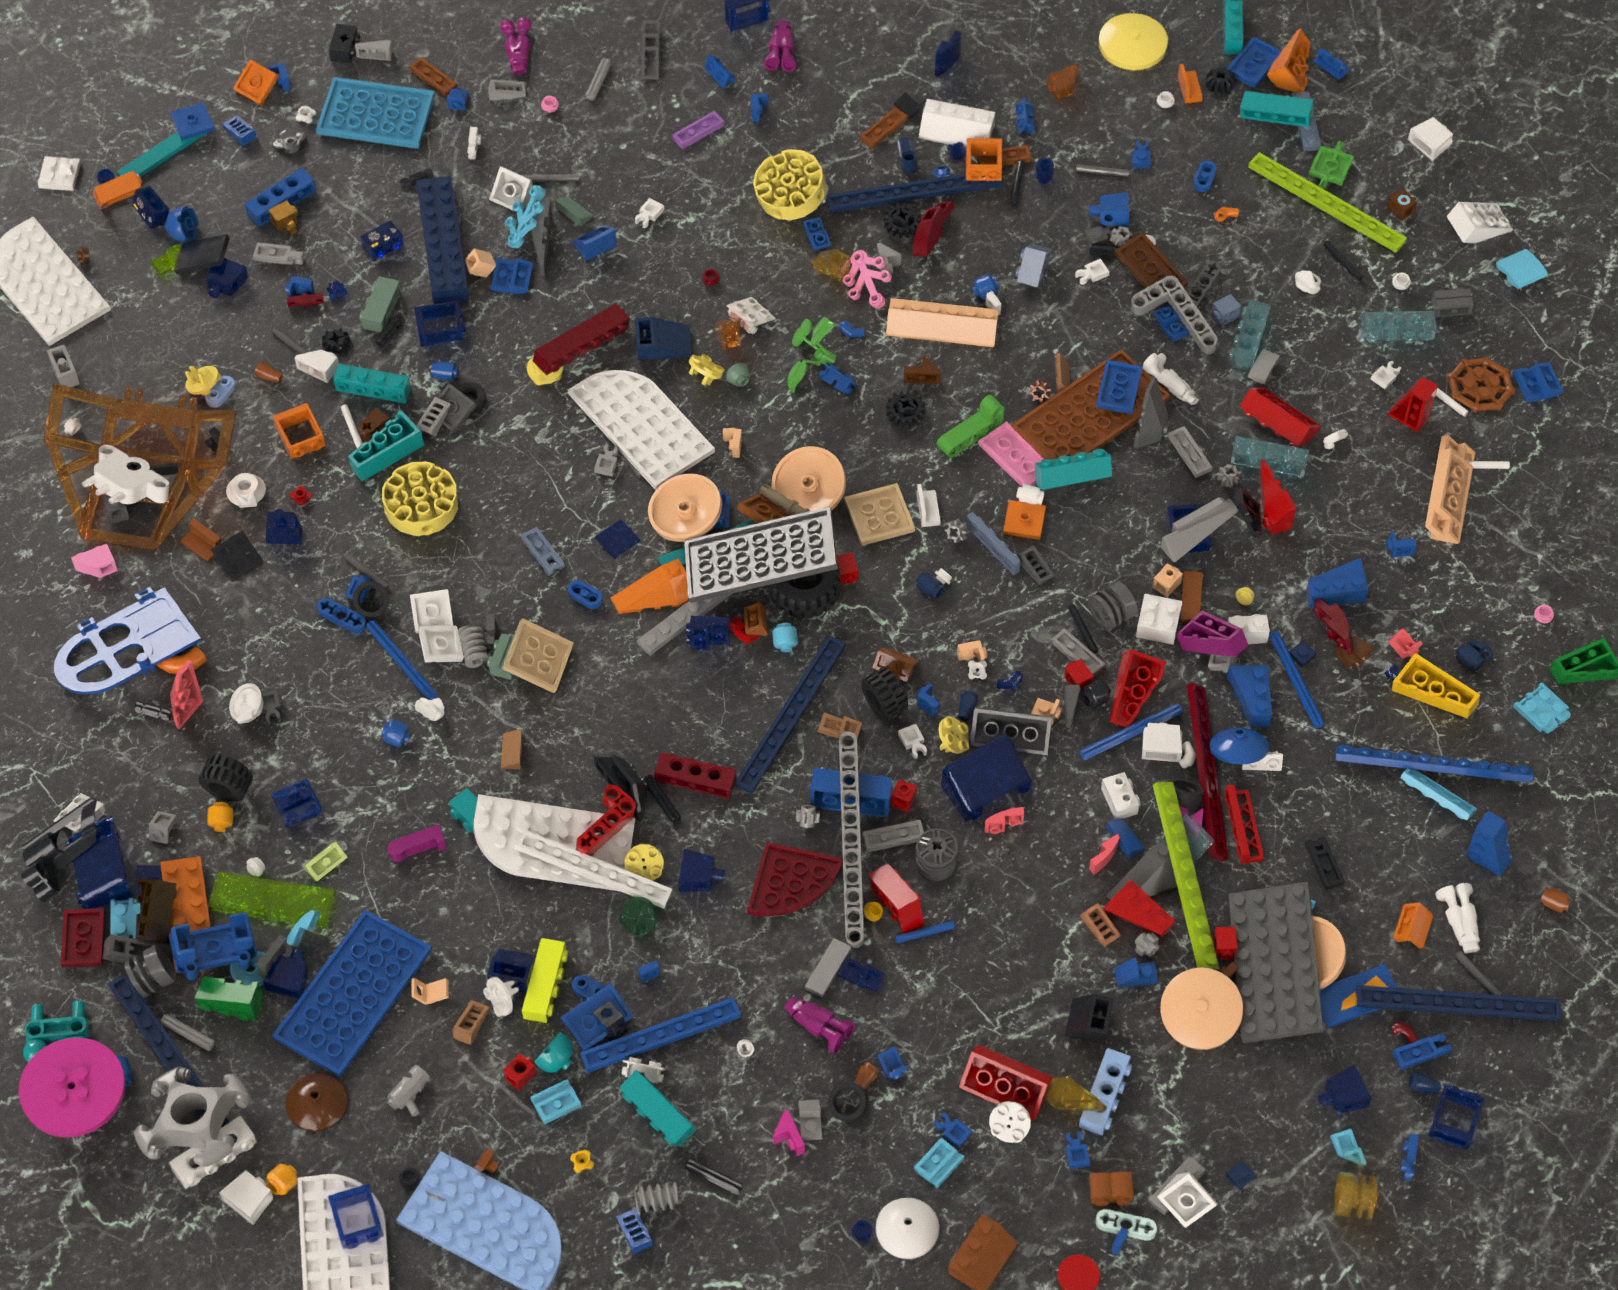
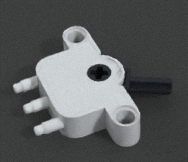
(129, 478)

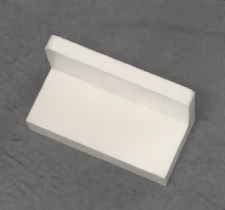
(928, 507)

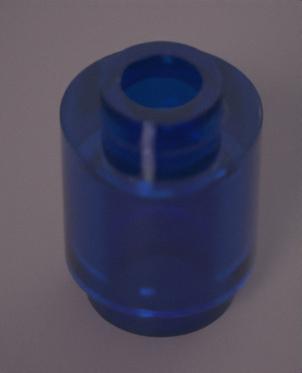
(1044, 170)

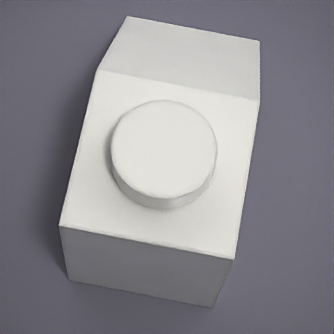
(318, 364)

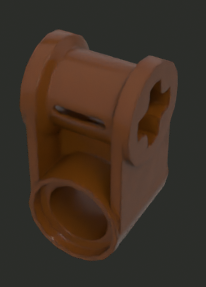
(373, 422)

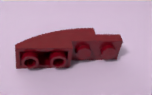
(929, 229)
(1336, 624)

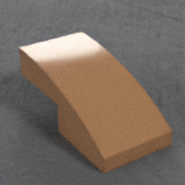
(836, 726)

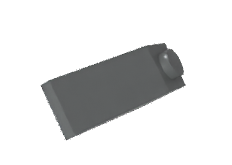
(123, 948)

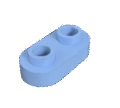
(222, 391)

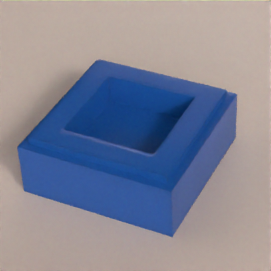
(648, 971)
(1119, 1241)

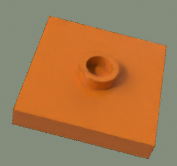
(256, 82)
(1024, 520)

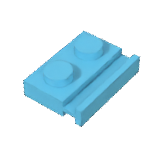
(555, 1101)
(939, 1163)

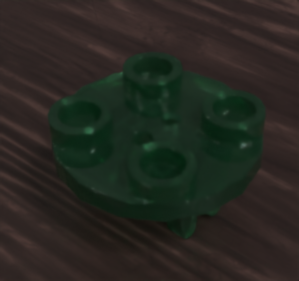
(631, 911)

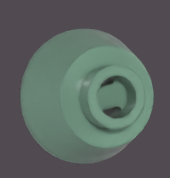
(738, 374)

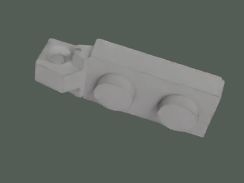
(277, 254)

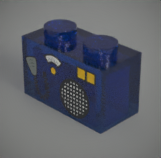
(150, 207)
(382, 240)

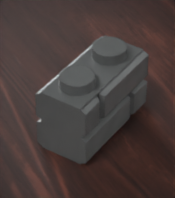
(1452, 302)

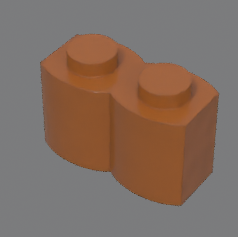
(1111, 1188)

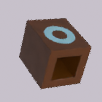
(1401, 204)

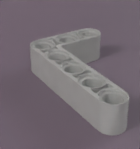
(1188, 306)

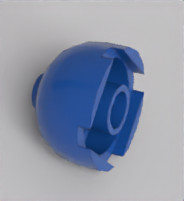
(182, 224)

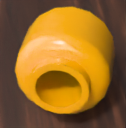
(220, 816)
(281, 1179)

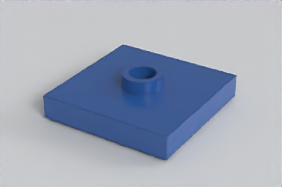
(192, 121)

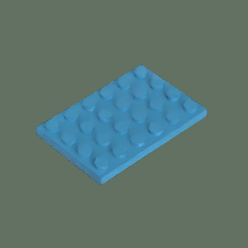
(375, 112)

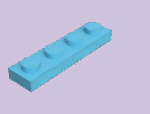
(1437, 792)

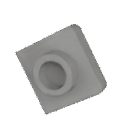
(1222, 663)
(161, 826)

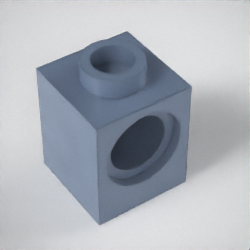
(1226, 310)

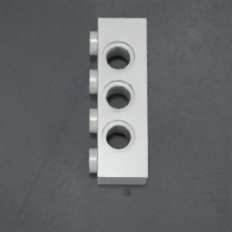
(183, 1163)

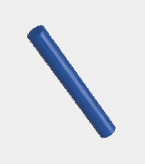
(925, 932)

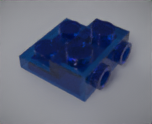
(707, 630)
(296, 803)

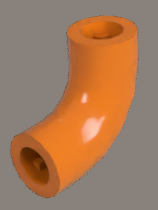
(176, 662)

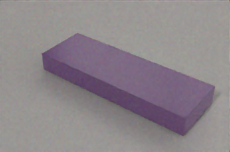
(698, 130)

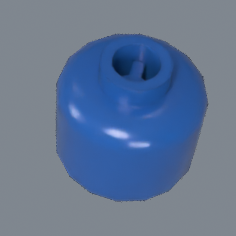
(985, 285)
(395, 733)

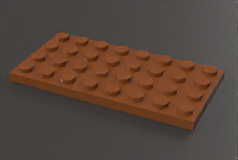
(1072, 422)

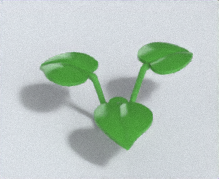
(821, 354)

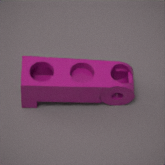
(416, 843)

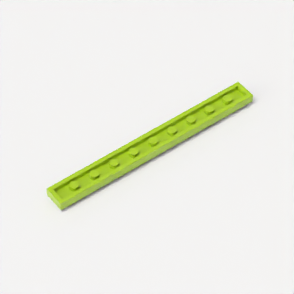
(1327, 202)
(1185, 875)

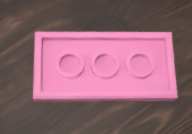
(1012, 453)

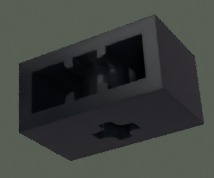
(343, 43)

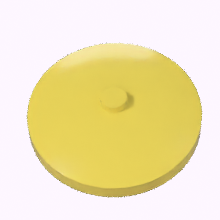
(1133, 41)

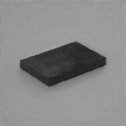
(201, 254)

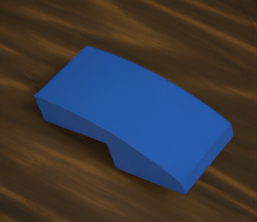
(816, 234)
(1170, 323)

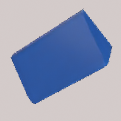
(1128, 841)

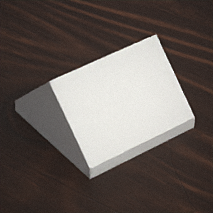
(510, 188)
(1186, 1198)

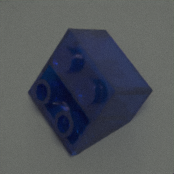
(512, 966)

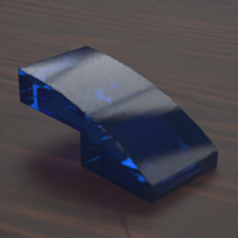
(861, 975)

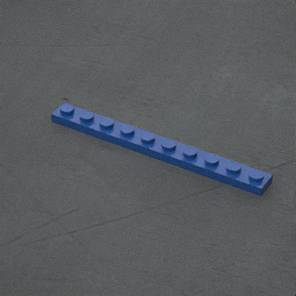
(1427, 763)

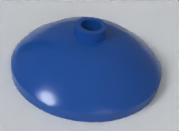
(1239, 746)

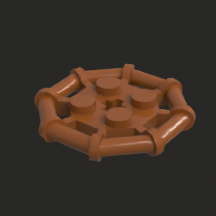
(1480, 375)

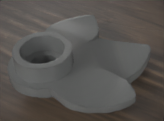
(289, 140)

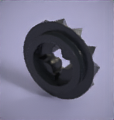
(343, 341)

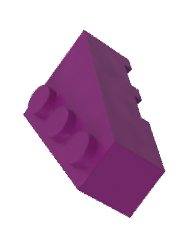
(1212, 636)

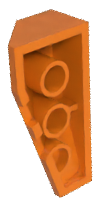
(1290, 66)
(659, 588)

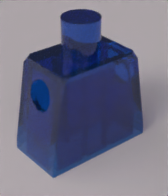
(226, 278)
(283, 528)
(698, 872)
(287, 975)
(1346, 1091)

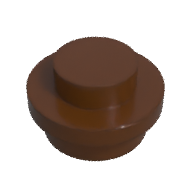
(82, 255)

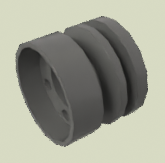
(1112, 606)
(936, 854)
(146, 972)

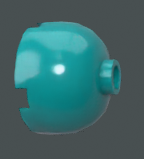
(556, 1055)

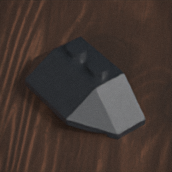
(620, 773)

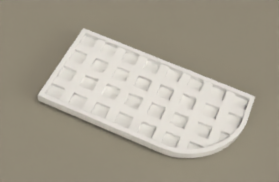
(46, 283)
(642, 424)
(502, 822)
(323, 1258)

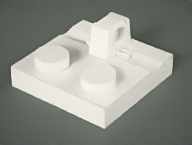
(59, 173)
(431, 609)
(440, 644)

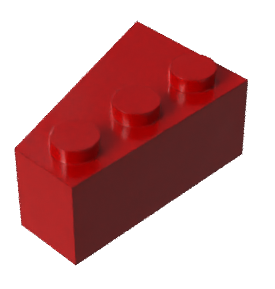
(1415, 405)
(897, 897)
(1139, 909)

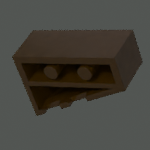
(155, 910)

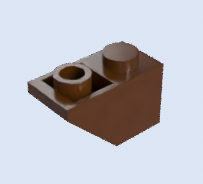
(1359, 653)

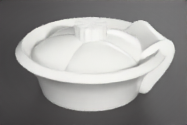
(246, 490)
(246, 703)

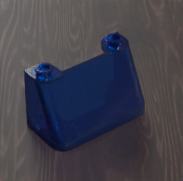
(985, 777)
(101, 868)

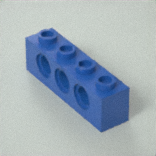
(292, 188)

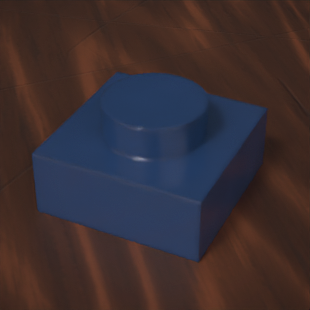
(1302, 653)
(1240, 1175)

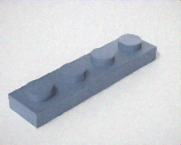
(1308, 135)
(989, 539)

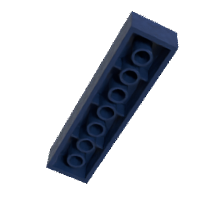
(442, 240)

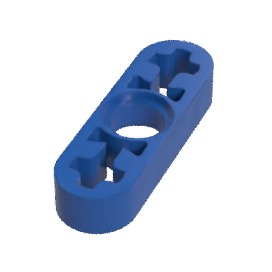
(338, 608)

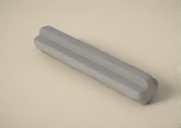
(598, 79)
(187, 1032)

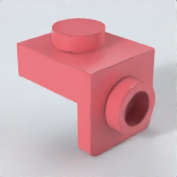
(1404, 644)

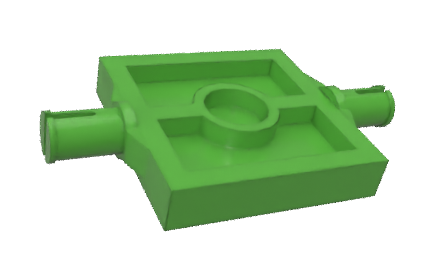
(1331, 165)

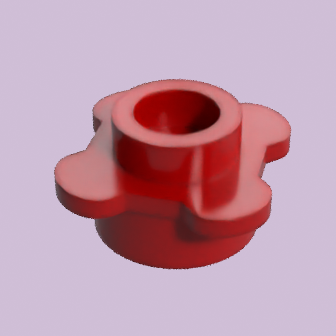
(303, 499)

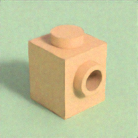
(480, 263)
(1167, 580)

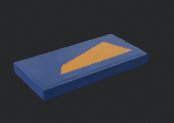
(1339, 997)

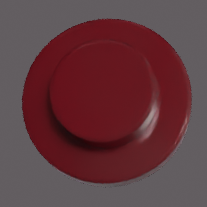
(710, 277)

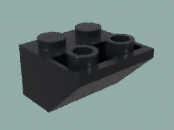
(1089, 1018)

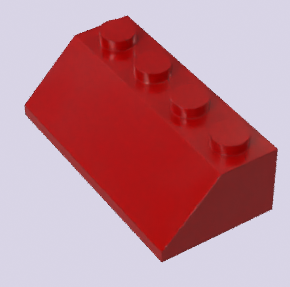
(1279, 416)
(1004, 1080)

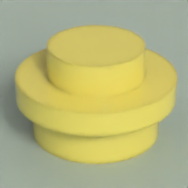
(1245, 596)

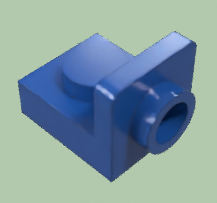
(280, 70)
(457, 99)
(758, 102)
(299, 286)
(1401, 547)
(355, 582)
(928, 702)

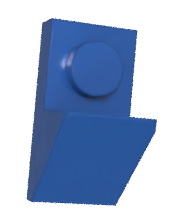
(1135, 974)

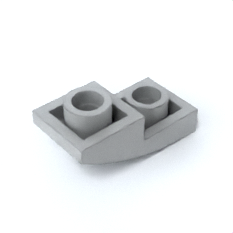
(1263, 366)

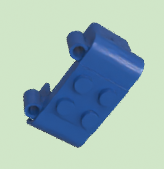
(213, 946)

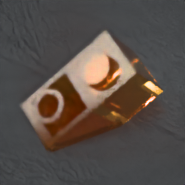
(1063, 82)
(728, 333)

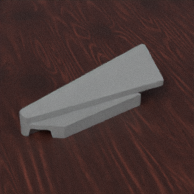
(1196, 527)

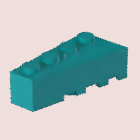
(386, 447)

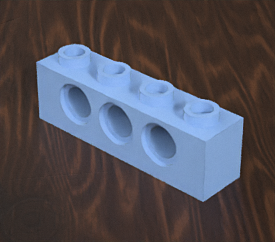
(1112, 1062)

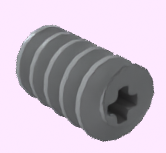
(473, 645)
(656, 1197)

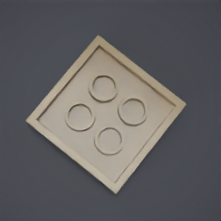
(879, 514)
(538, 655)

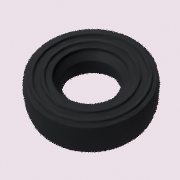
(478, 390)

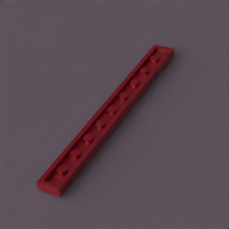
(1207, 771)

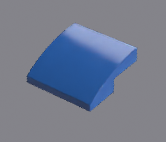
(511, 276)
(1538, 382)

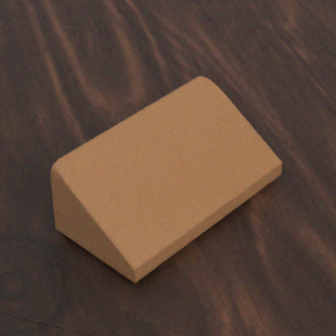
(1062, 372)
(512, 750)

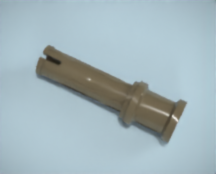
(790, 506)

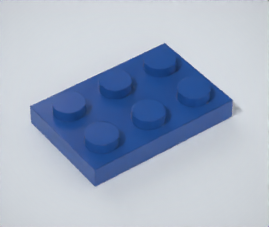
(1254, 62)
(1119, 387)
(584, 1025)

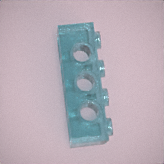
(1398, 325)
(1250, 335)
(1279, 457)

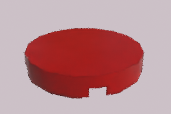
(1078, 1273)

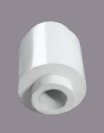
(1030, 494)

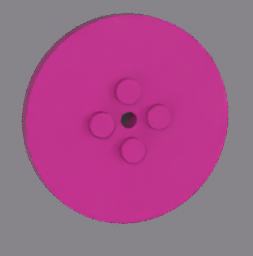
(72, 1087)

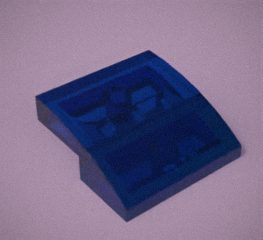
(948, 54)

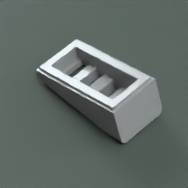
(379, 50)
(500, 90)
(425, 419)

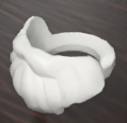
(1305, 281)
(430, 709)

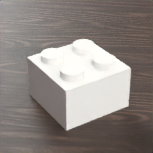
(1159, 619)

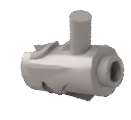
(406, 1088)

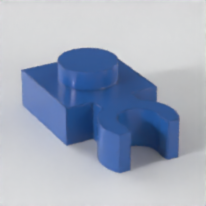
(1141, 156)
(954, 1132)
(1076, 1154)

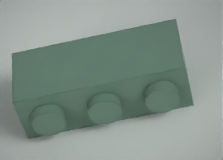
(380, 304)

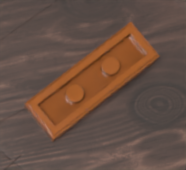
(433, 76)
(884, 128)
(1010, 156)
(1191, 595)

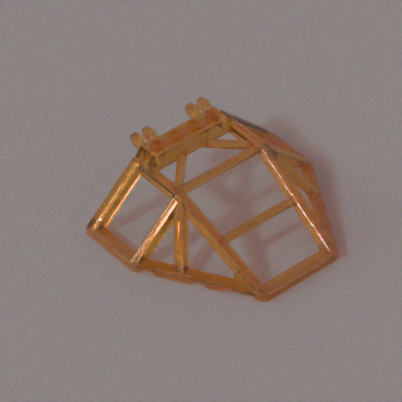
(142, 414)

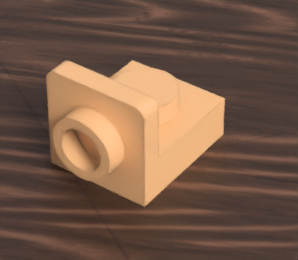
(734, 437)
(971, 650)
(1047, 708)

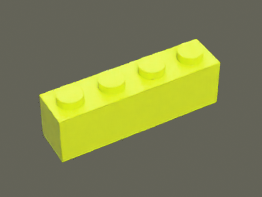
(544, 980)

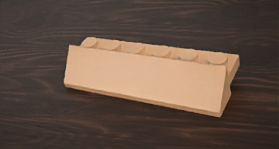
(942, 322)
(1450, 491)

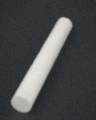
(1453, 404)
(351, 425)
(1490, 464)

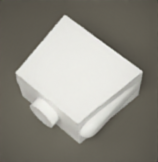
(1431, 138)
(1162, 742)
(247, 1196)

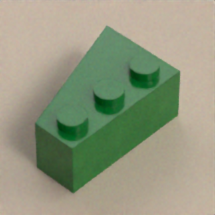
(1586, 664)
(230, 998)

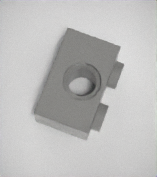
(63, 366)

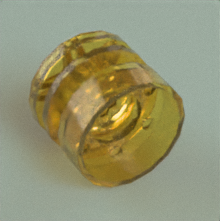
(1355, 1195)

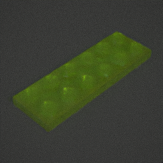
(269, 898)

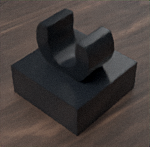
(213, 441)

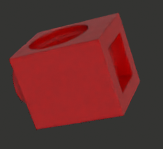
(848, 568)
(1078, 674)
(903, 795)
(1225, 942)
(516, 1079)

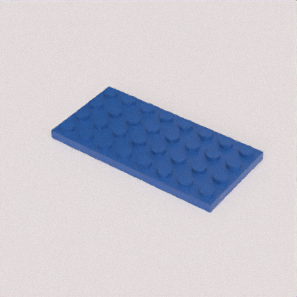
(352, 993)

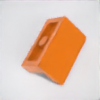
(1189, 85)
(1413, 924)

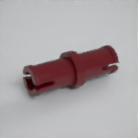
(305, 300)

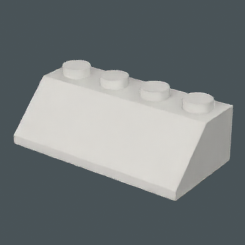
(954, 123)

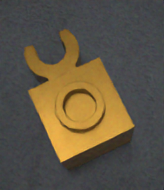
(284, 217)

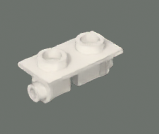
(1270, 762)
(651, 1071)

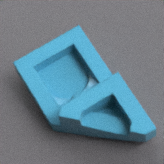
(1347, 1147)

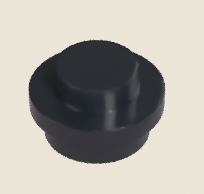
(409, 1178)

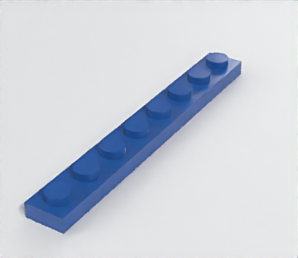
(660, 1035)

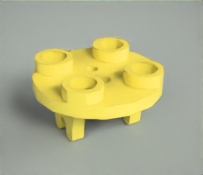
(706, 367)
(538, 375)
(201, 380)
(953, 735)
(653, 861)

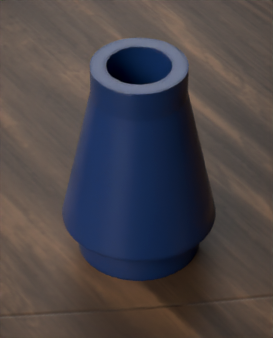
(968, 701)
(1422, 1084)

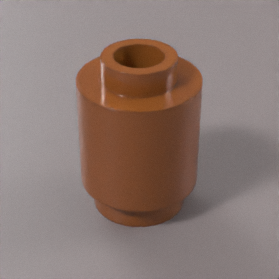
(1555, 899)

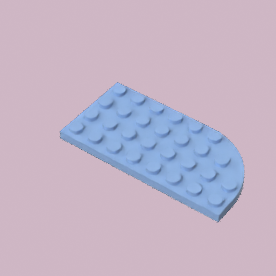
(485, 1224)

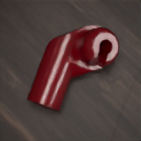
(1400, 1027)

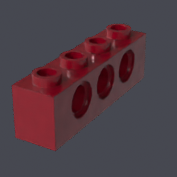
(702, 783)

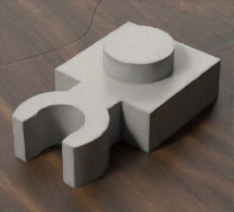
(607, 463)

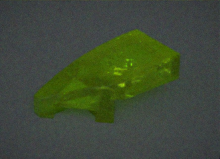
(166, 262)

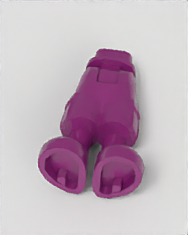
(781, 43)
(517, 48)
(818, 1020)

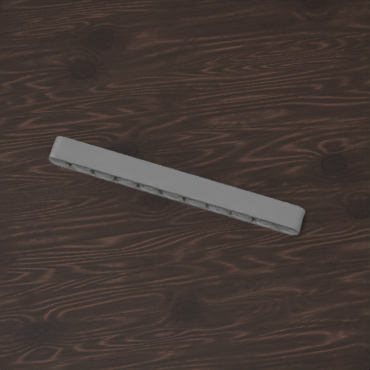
(851, 848)

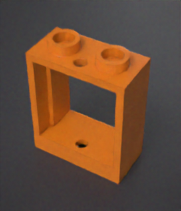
(984, 147)
(117, 189)
(300, 414)

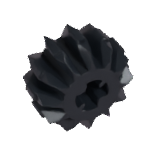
(1220, 80)

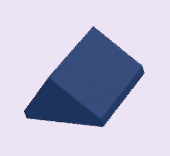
(595, 242)

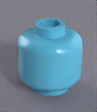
(785, 637)

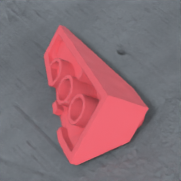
(185, 694)

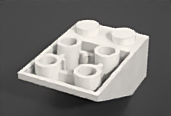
(1478, 221)

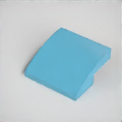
(1521, 268)

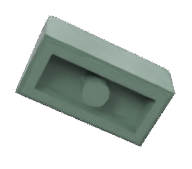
(573, 210)

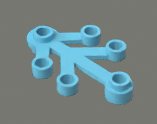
(525, 218)

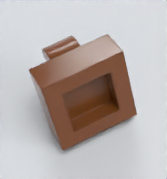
(485, 1162)

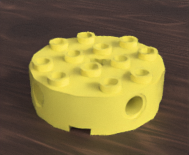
(790, 184)
(420, 498)

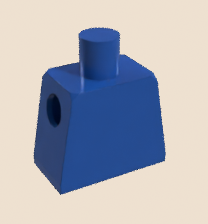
(1112, 210)

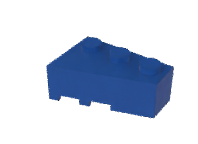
(1339, 586)
(1253, 692)
(1490, 844)

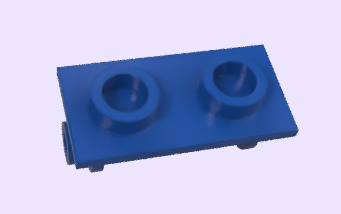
(1330, 64)
(717, 71)
(1024, 114)
(832, 374)
(723, 521)

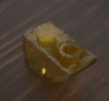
(832, 263)

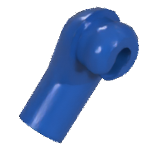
(849, 331)

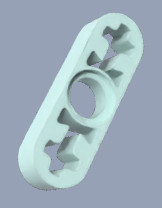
(1109, 1227)

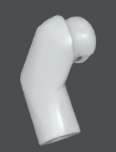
(1336, 436)
(1189, 757)

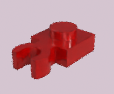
(740, 633)

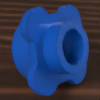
(941, 171)

